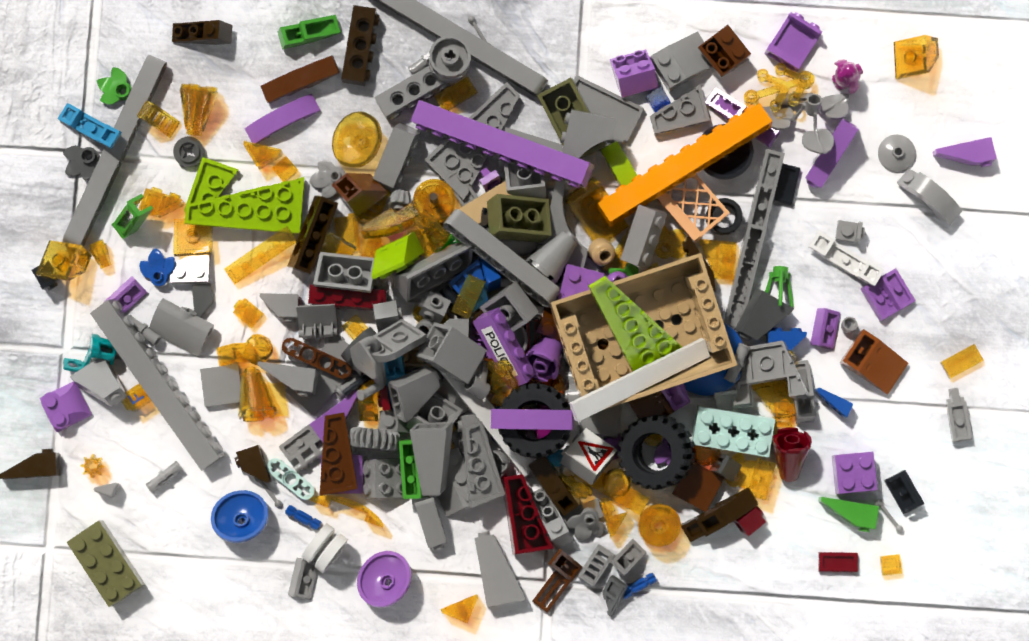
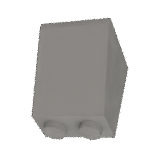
(451, 352)

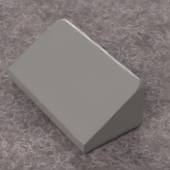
(303, 579)

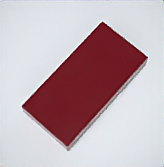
(837, 562)

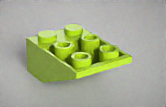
(396, 256)

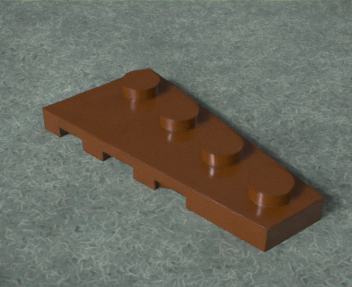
(337, 460)

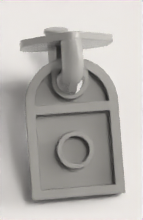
(387, 345)

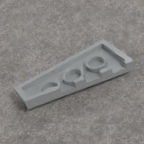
(481, 470)

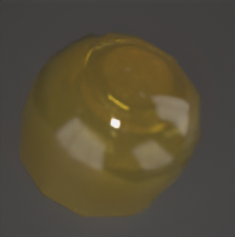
(258, 348)
(616, 483)

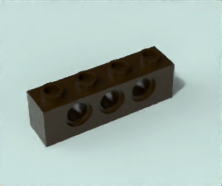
(360, 16)
(312, 234)

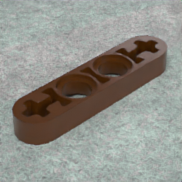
(315, 361)

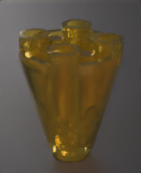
(197, 106)

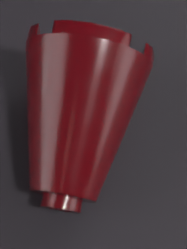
(791, 452)

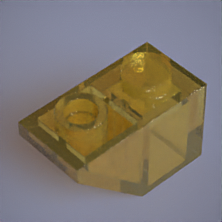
(162, 203)

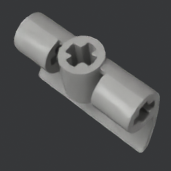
(181, 326)

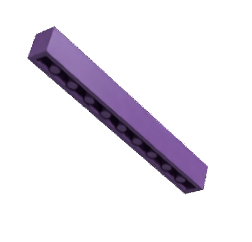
(502, 143)

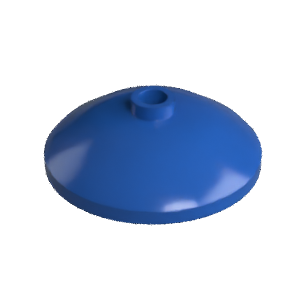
(238, 508)

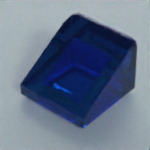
(657, 99)

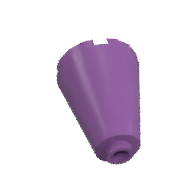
(545, 358)

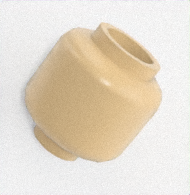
(601, 251)

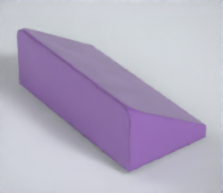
(128, 294)
(825, 328)

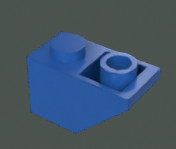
(790, 337)

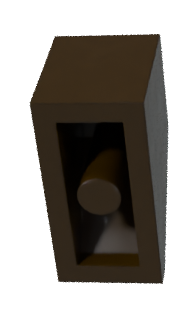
(253, 462)

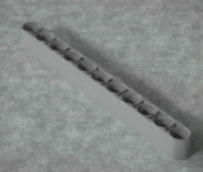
(480, 50)
(112, 159)

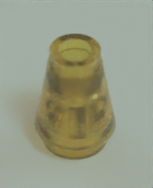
(100, 253)

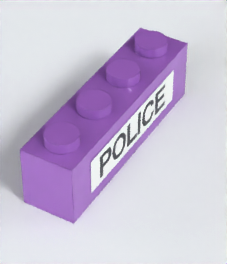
(503, 344)

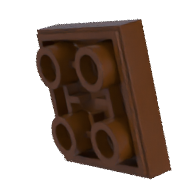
(698, 487)

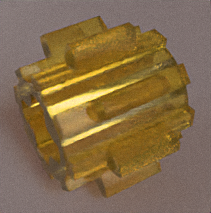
(92, 472)

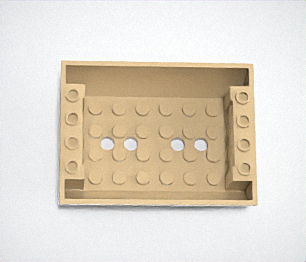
(661, 293)

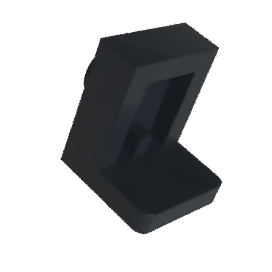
(46, 283)

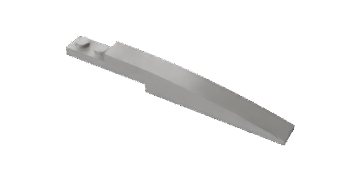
(753, 236)

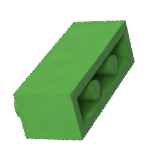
(409, 474)

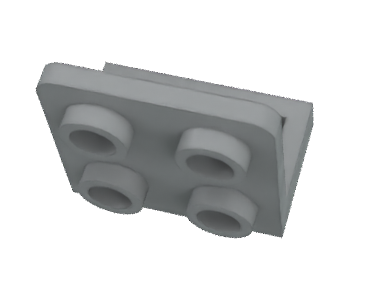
(382, 478)

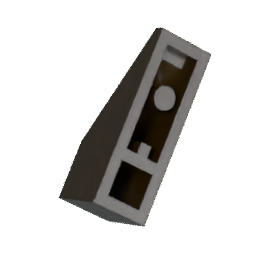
(37, 465)

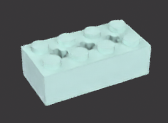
(722, 438)

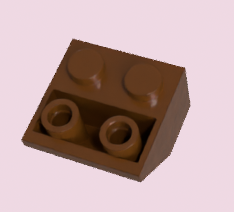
(725, 51)
(359, 191)

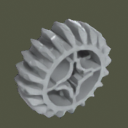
(374, 439)

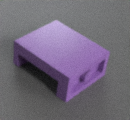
(793, 41)

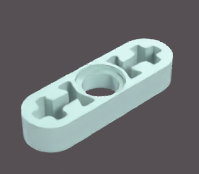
(283, 465)

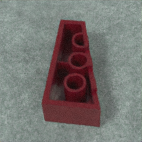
(523, 518)

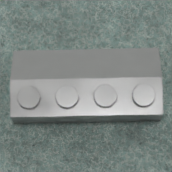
(433, 270)

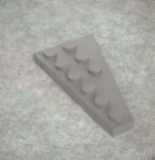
(469, 162)

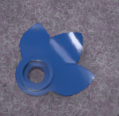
(155, 265)

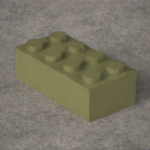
(559, 101)
(105, 563)

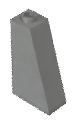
(432, 455)
(497, 577)

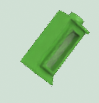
(131, 218)

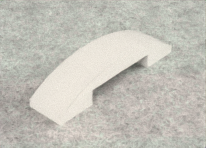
(845, 259)

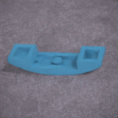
(89, 126)

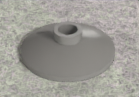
(895, 162)

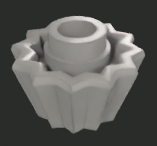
(399, 200)

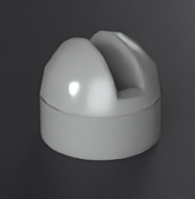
(853, 325)

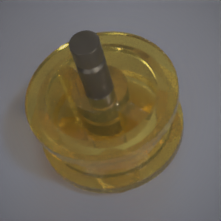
(436, 198)

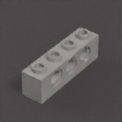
(402, 89)

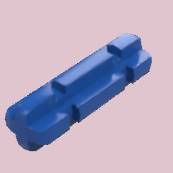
(303, 517)
(640, 585)

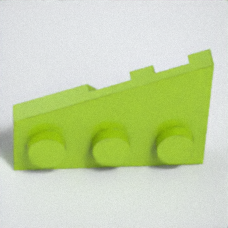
(210, 180)

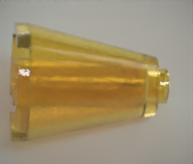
(254, 397)

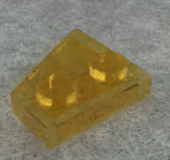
(720, 257)
(776, 398)

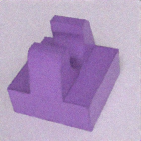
(489, 179)

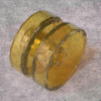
(670, 525)

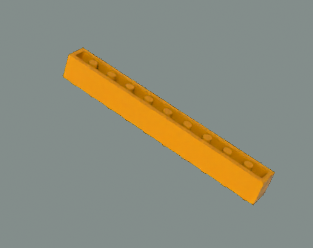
(684, 164)

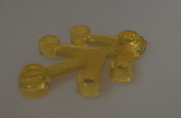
(781, 87)

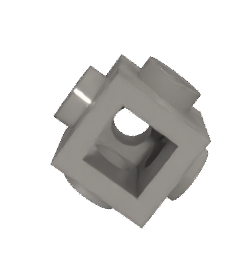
(433, 307)

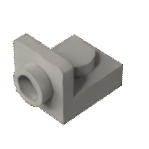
(849, 231)

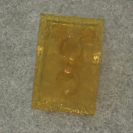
(584, 207)

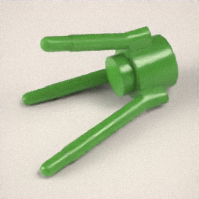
(780, 275)

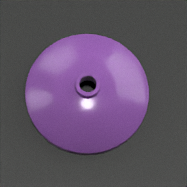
(378, 572)

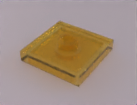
(192, 239)

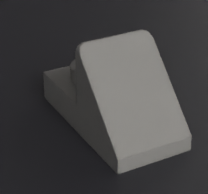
(628, 557)

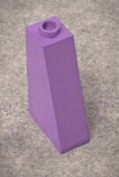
(826, 162)

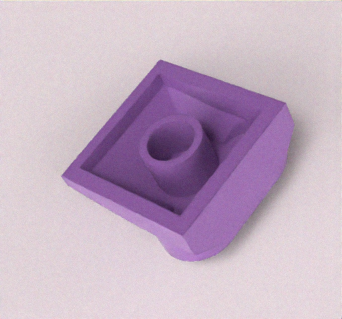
(65, 406)

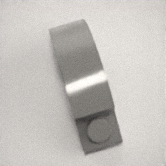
(931, 194)

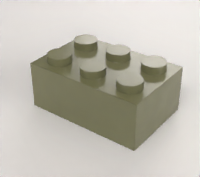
(519, 218)

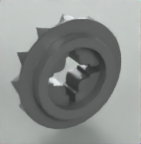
(188, 142)

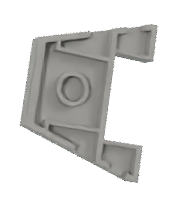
(767, 364)

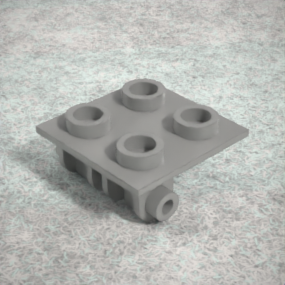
(317, 321)

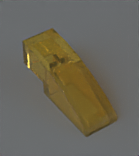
(389, 223)

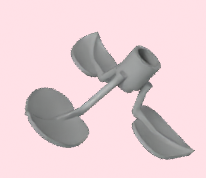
(820, 140)

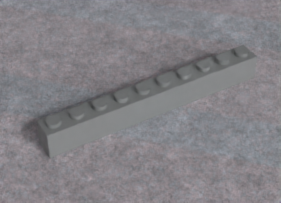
(157, 384)

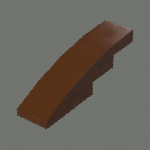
(300, 79)

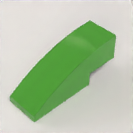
(308, 31)

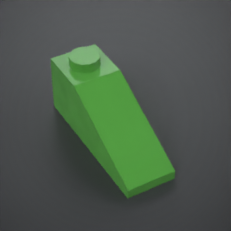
(855, 513)

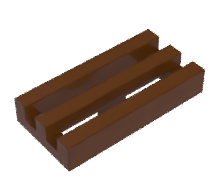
(541, 605)

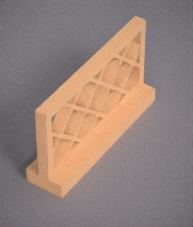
(682, 219)

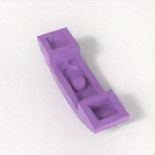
(281, 118)

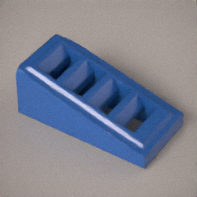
(490, 275)
(837, 403)

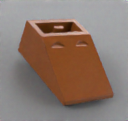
(874, 361)

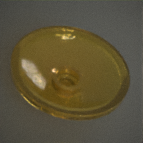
(349, 139)

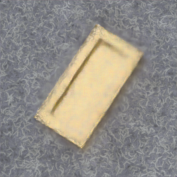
(961, 361)

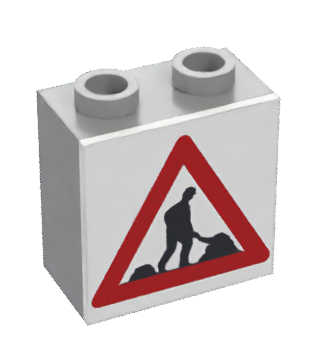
(588, 456)

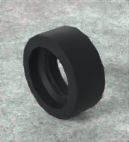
(738, 217)

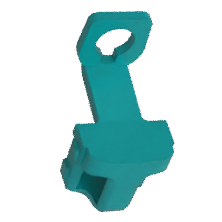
(93, 352)

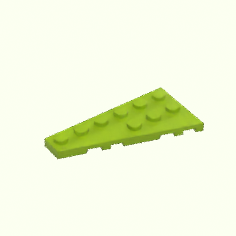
(256, 209)
(633, 329)

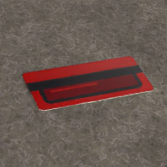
(532, 335)

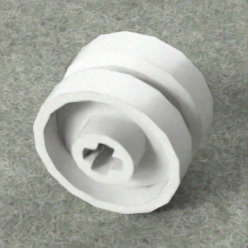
(326, 549)

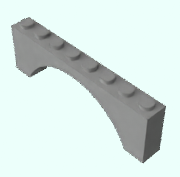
(582, 133)

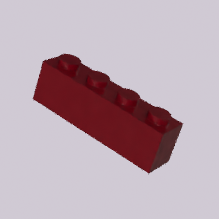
(346, 298)

